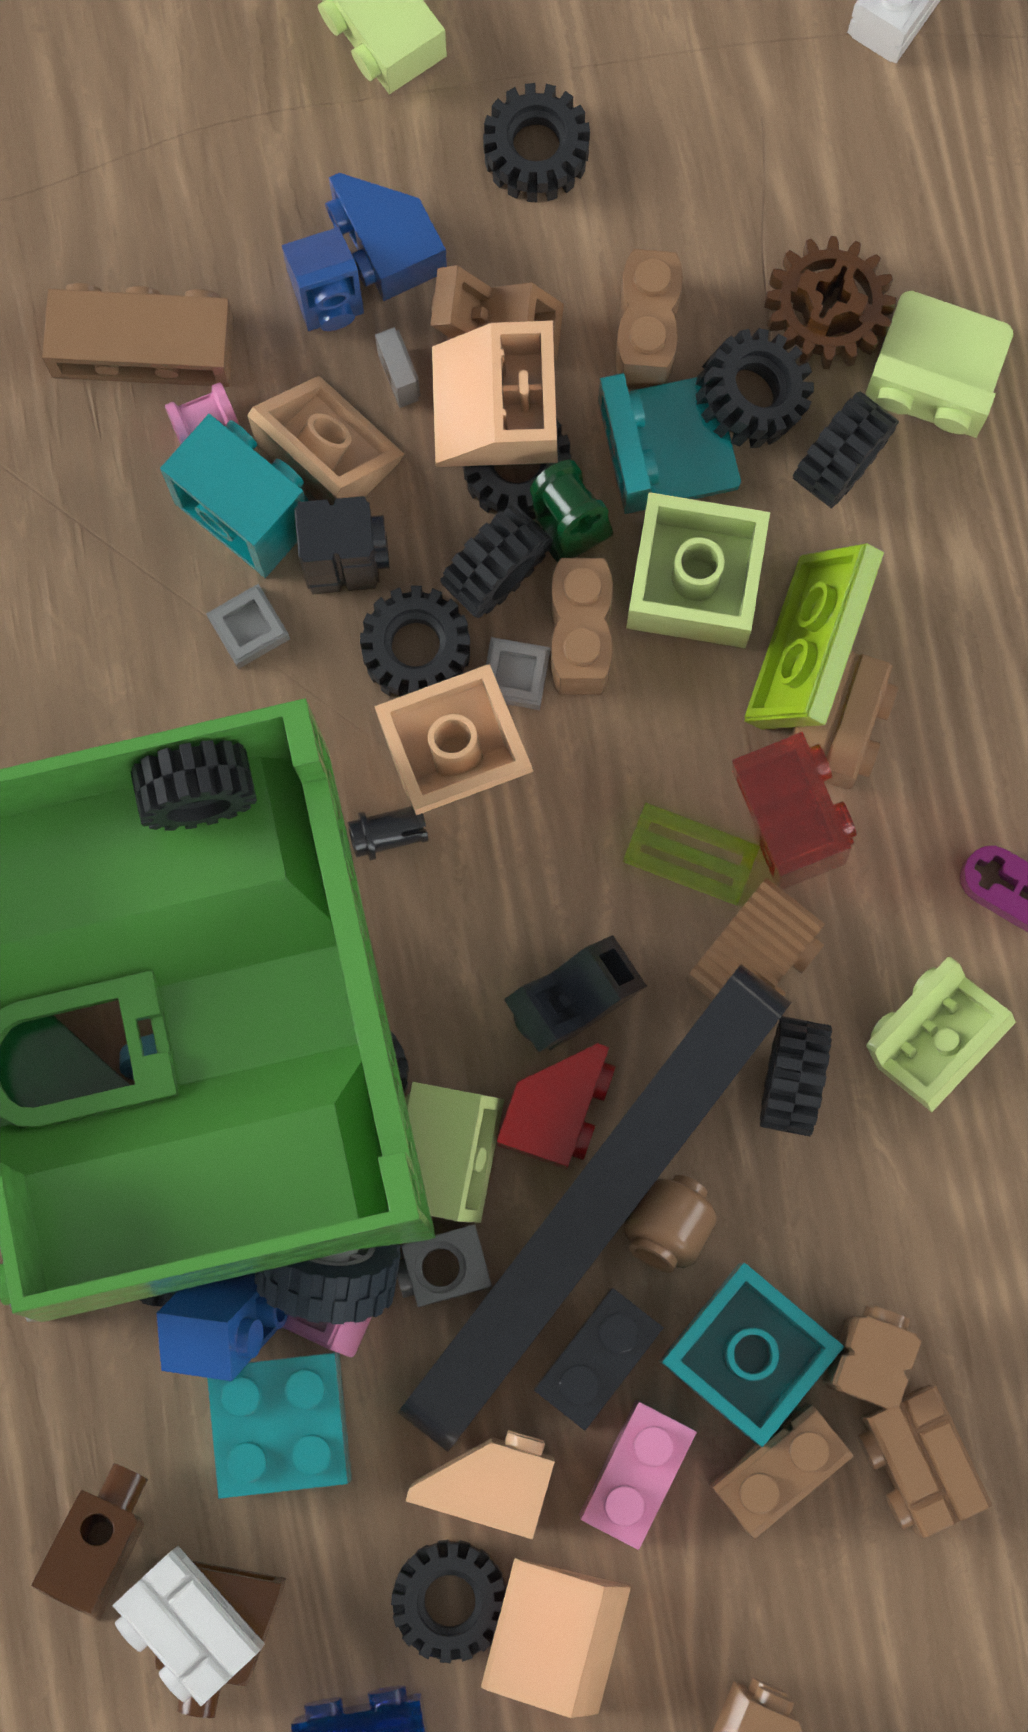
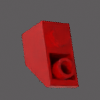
(551, 1108)

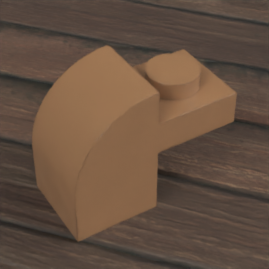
(468, 303)

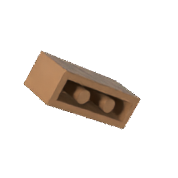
(138, 336)

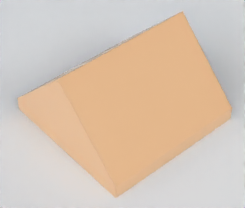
(324, 441)
(452, 739)
(555, 1639)

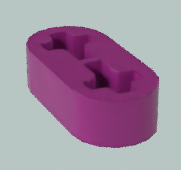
(998, 898)

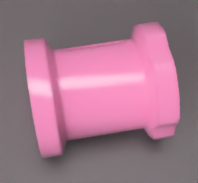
(190, 414)

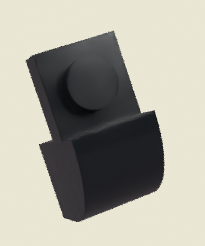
(575, 994)

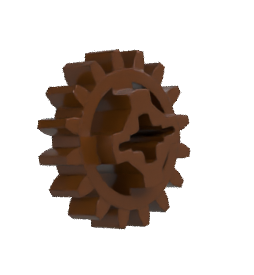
(811, 289)

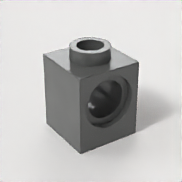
(472, 1273)

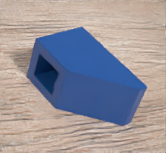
(390, 231)
(324, 280)
(215, 1328)

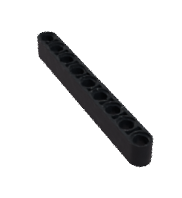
(594, 1207)

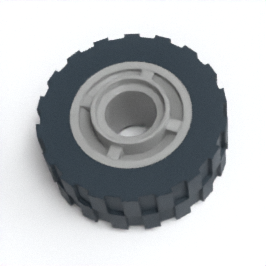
(335, 1286)

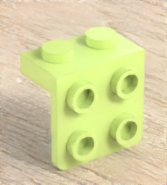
(940, 363)

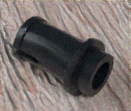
(386, 831)

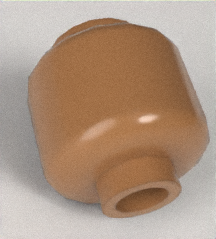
(671, 1224)

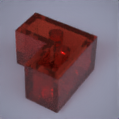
(793, 811)

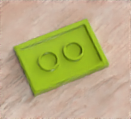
(813, 637)

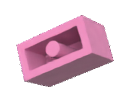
(637, 1474)

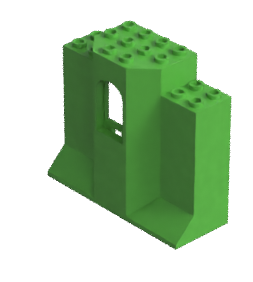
(275, 1079)

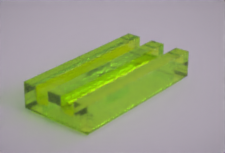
(684, 876)

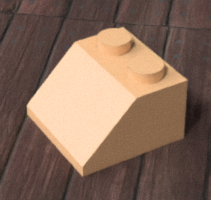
(491, 1484)

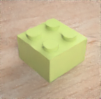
(698, 570)

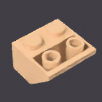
(496, 396)

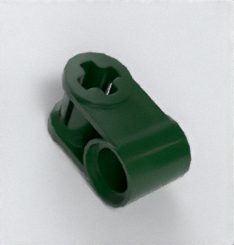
(569, 511)

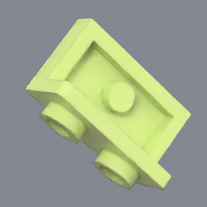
(938, 1034)

